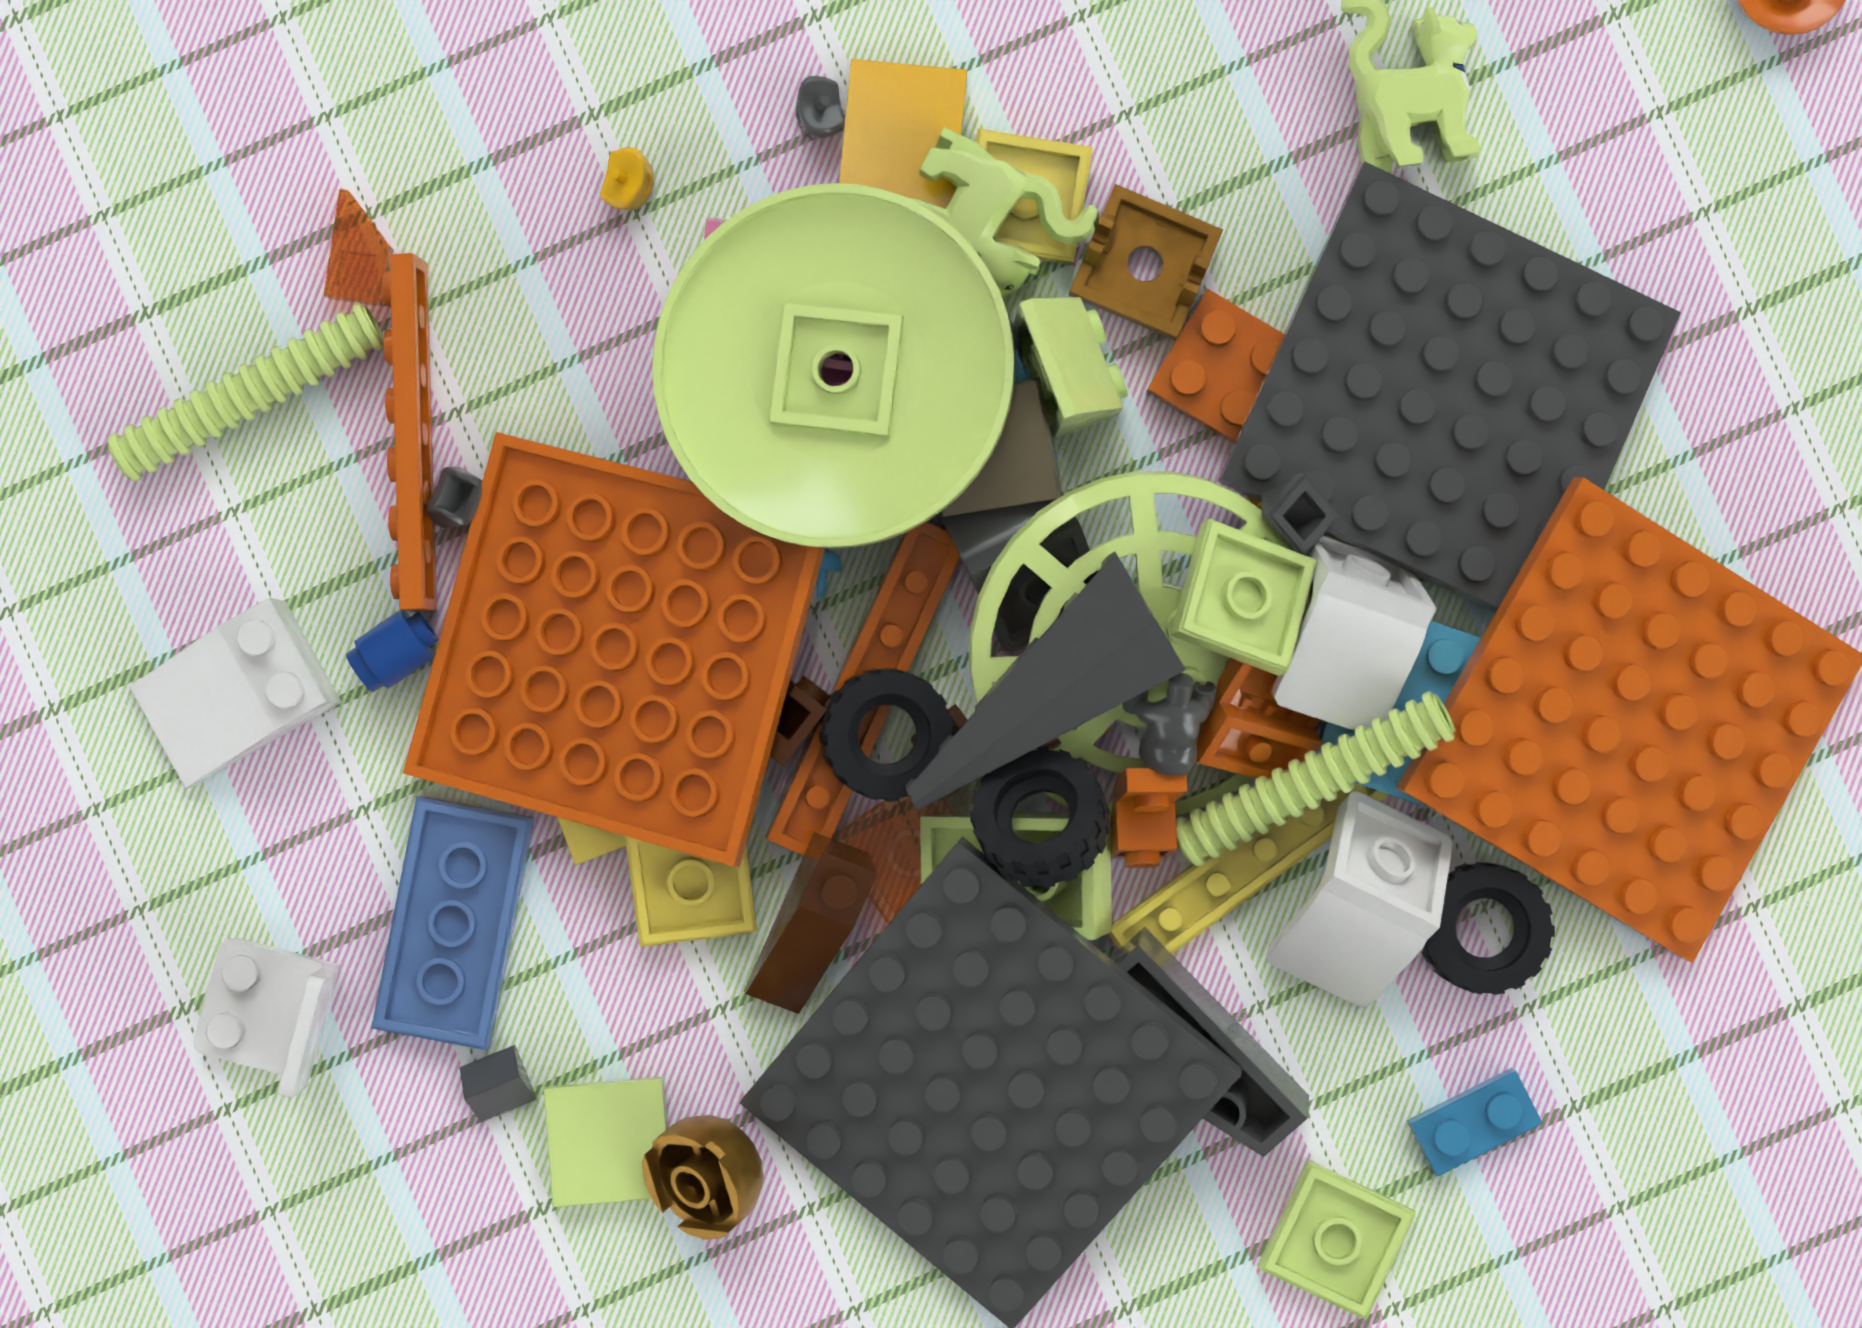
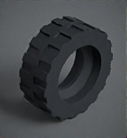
(848, 708)
(1056, 858)
(1530, 934)

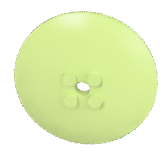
(814, 280)

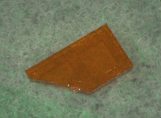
(356, 255)

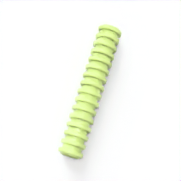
(245, 392)
(1314, 779)

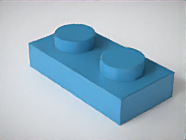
(1474, 1122)

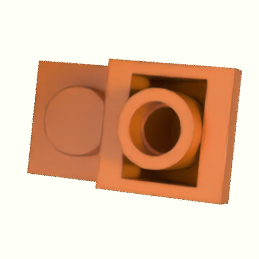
(1145, 816)

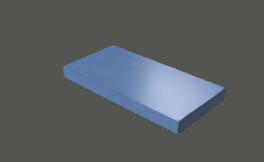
(453, 923)

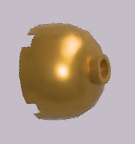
(704, 1174)

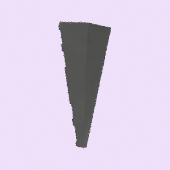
(1083, 665)

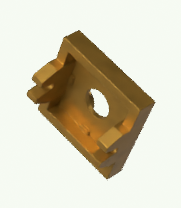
(1139, 222)

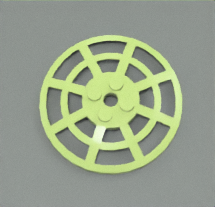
(1160, 597)

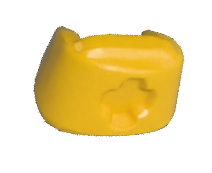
(627, 179)

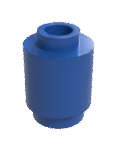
(392, 650)

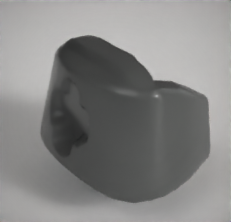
(819, 107)
(455, 498)

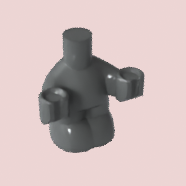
(1173, 724)

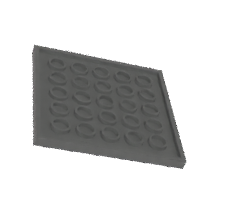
(1447, 386)
(990, 1084)

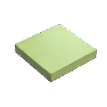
(1243, 597)
(601, 1137)
(1336, 1239)

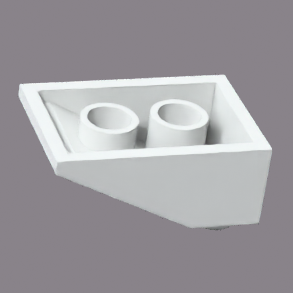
(234, 691)

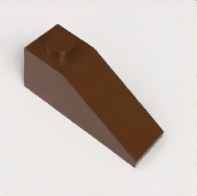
(812, 922)

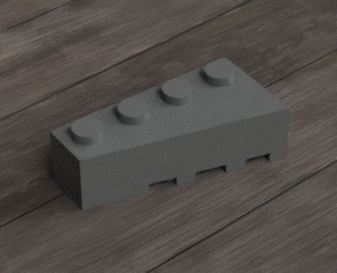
(1265, 1099)

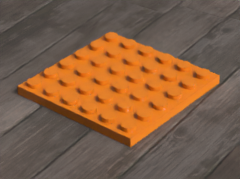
(613, 652)
(1633, 720)

